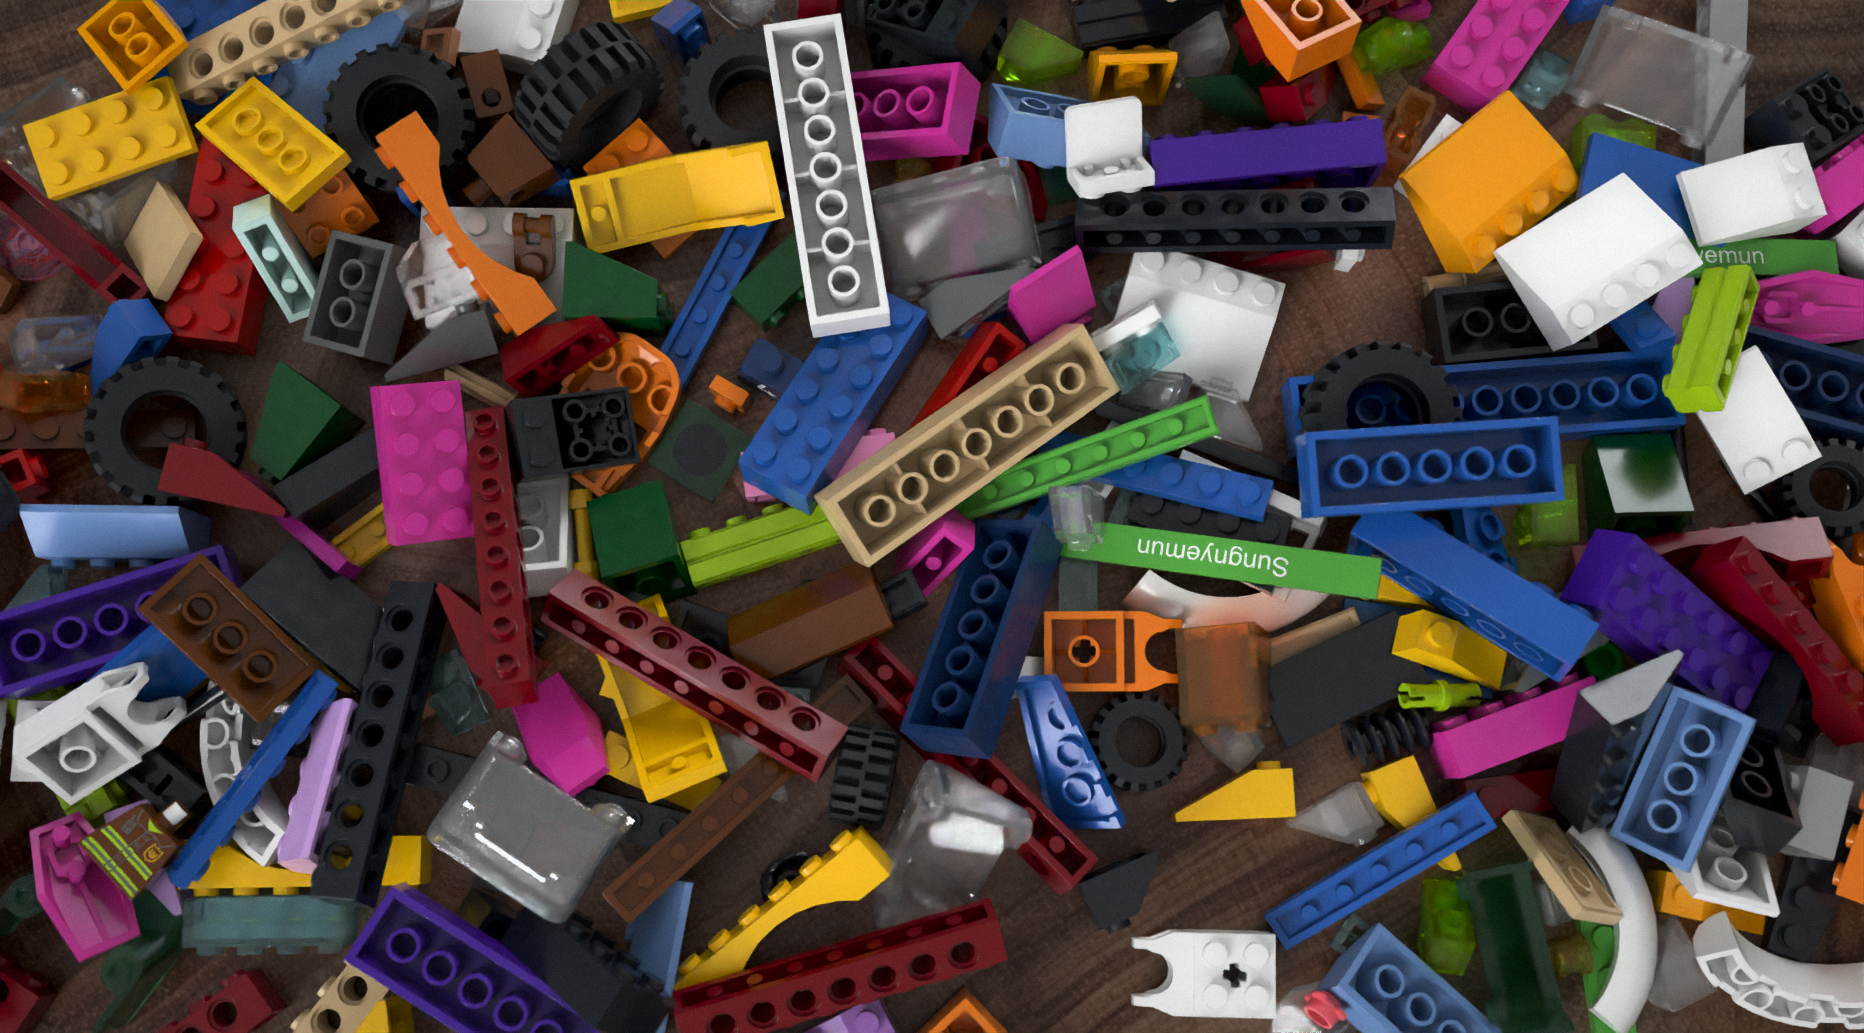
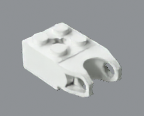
(94, 732)
(1196, 973)

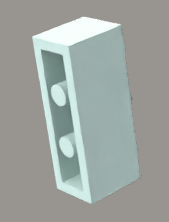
(276, 255)

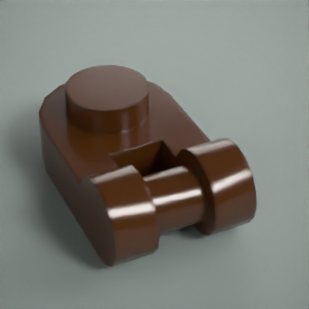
(533, 257)

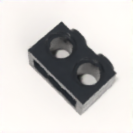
(167, 777)

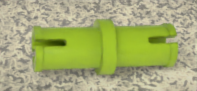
(1439, 695)

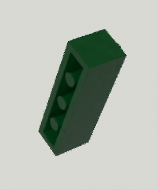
(772, 287)

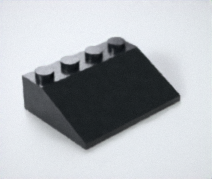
(1608, 740)

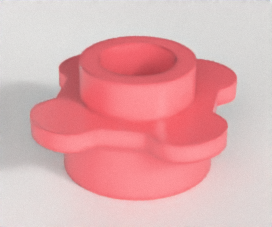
(1324, 1008)

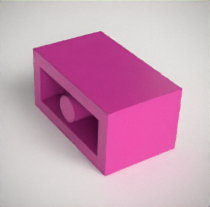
(937, 549)

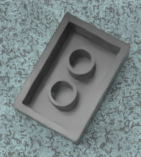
(358, 298)

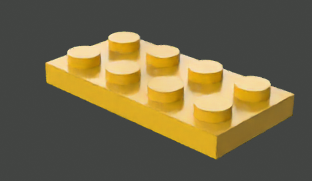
(110, 138)
(273, 143)

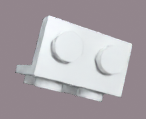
(1106, 148)

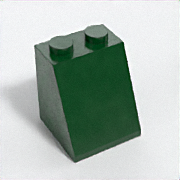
(615, 293)
(299, 425)
(1634, 485)
(640, 543)

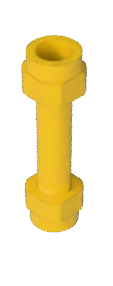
(578, 505)

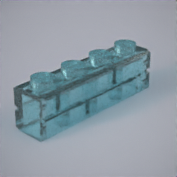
(266, 922)

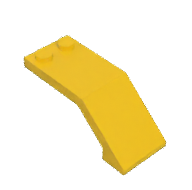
(677, 196)
(666, 739)

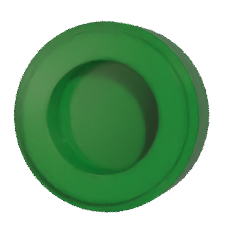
(1601, 662)

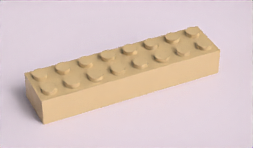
(966, 443)

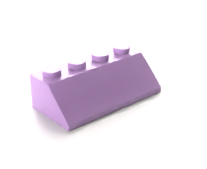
(319, 776)

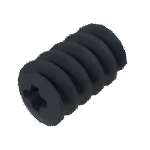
(1385, 733)

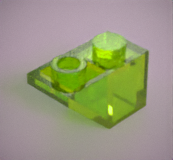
(1392, 46)
(1444, 928)

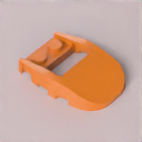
(653, 395)

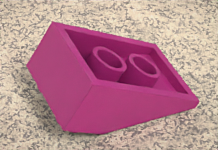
(1051, 297)

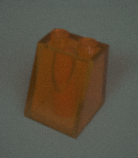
(1224, 677)

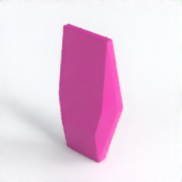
(1811, 306)
(563, 736)
(77, 892)

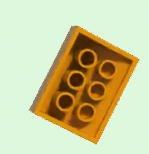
(1487, 183)

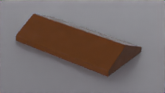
(810, 622)
(228, 638)

